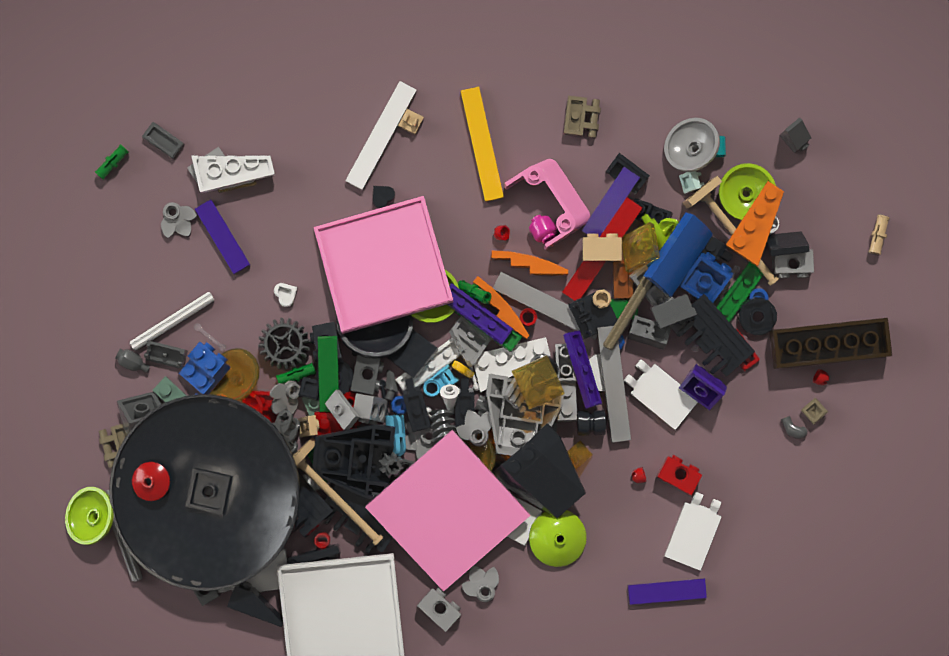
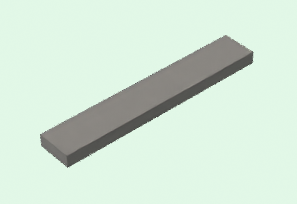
(536, 300)
(614, 388)

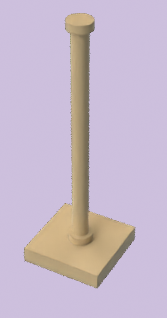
(704, 195)
(299, 458)

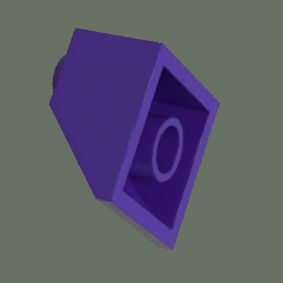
(703, 387)

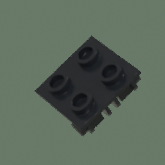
(591, 317)

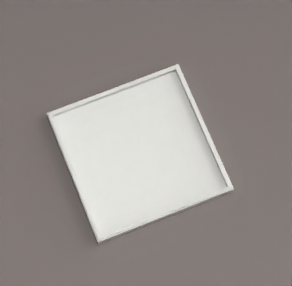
(341, 607)

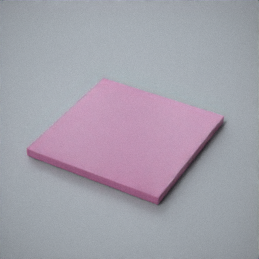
(383, 265)
(447, 510)

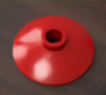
(159, 477)

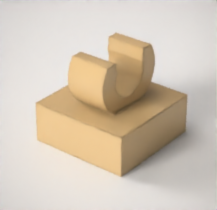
(411, 121)

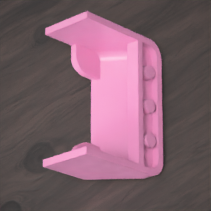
(576, 212)

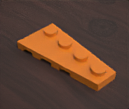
(753, 231)

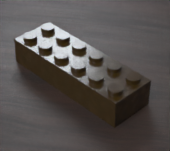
(830, 343)

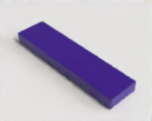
(611, 202)
(222, 236)
(479, 315)
(582, 369)
(667, 591)

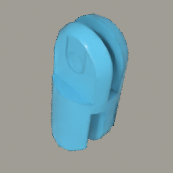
(398, 422)

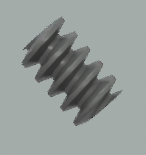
(441, 423)

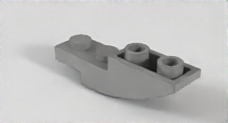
(567, 377)

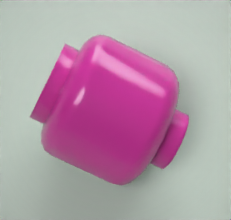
(542, 229)

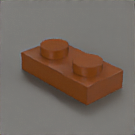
(621, 281)

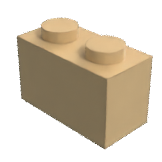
(602, 248)

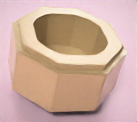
(601, 299)

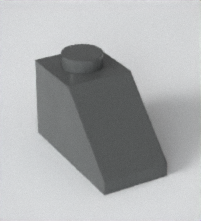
(796, 136)

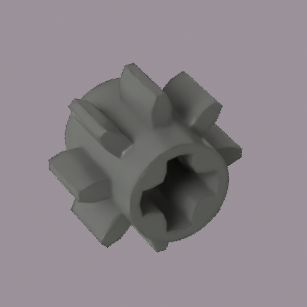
(482, 405)
(391, 464)

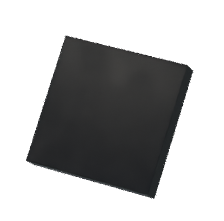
(787, 243)
(414, 354)

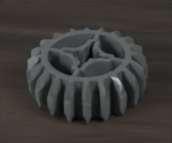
(279, 351)

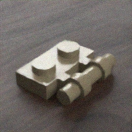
(576, 115)
(118, 436)

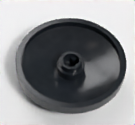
(380, 339)

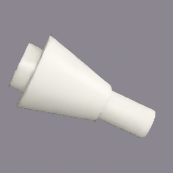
(449, 394)

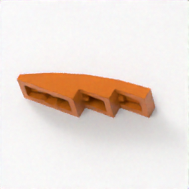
(537, 265)
(505, 312)

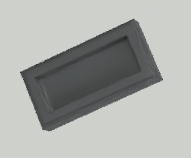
(163, 140)

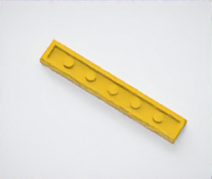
(482, 144)

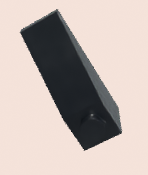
(251, 602)

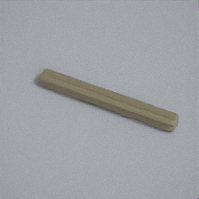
(627, 314)

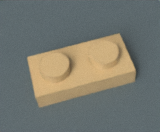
(308, 426)

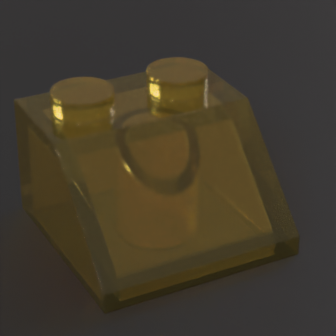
(538, 382)

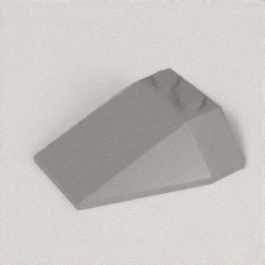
(512, 425)

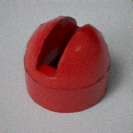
(505, 235)
(820, 377)
(639, 476)
(323, 543)

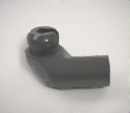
(792, 430)

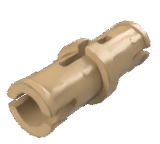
(879, 234)

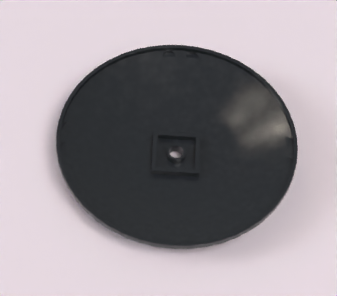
(196, 537)

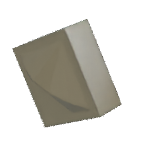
(814, 411)

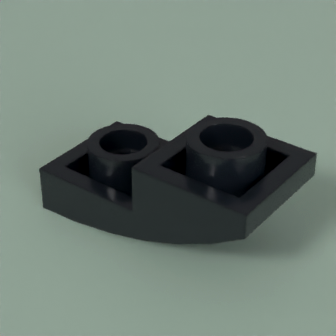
(653, 211)

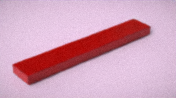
(589, 269)

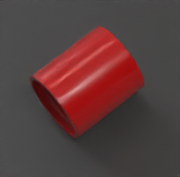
(528, 310)

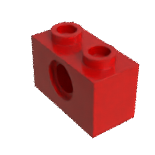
(668, 470)

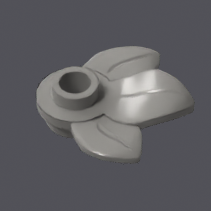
(179, 222)
(285, 397)
(473, 426)
(417, 440)
(480, 580)

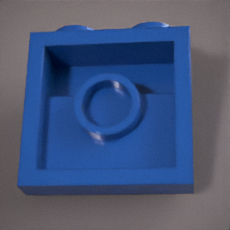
(707, 277)
(204, 368)

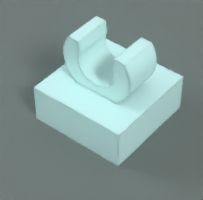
(690, 181)

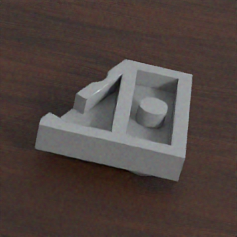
(469, 340)

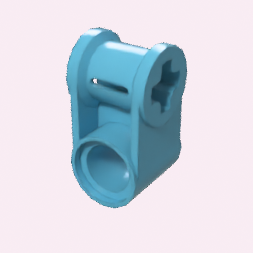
(440, 380)

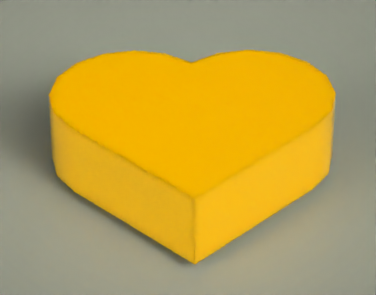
(462, 369)

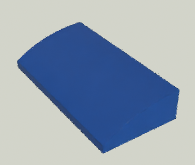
(679, 254)

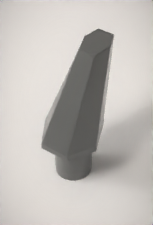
(391, 385)

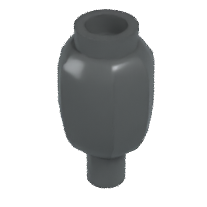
(131, 360)

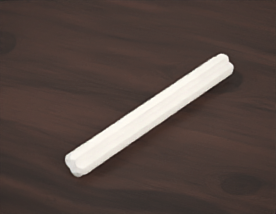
(172, 321)

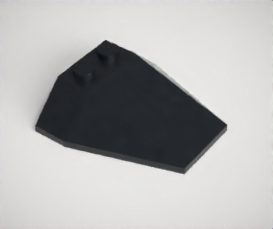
(353, 457)
(543, 473)

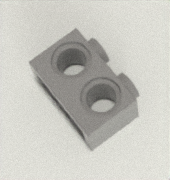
(370, 409)

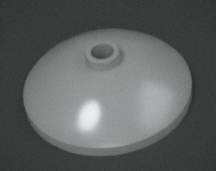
(687, 137)

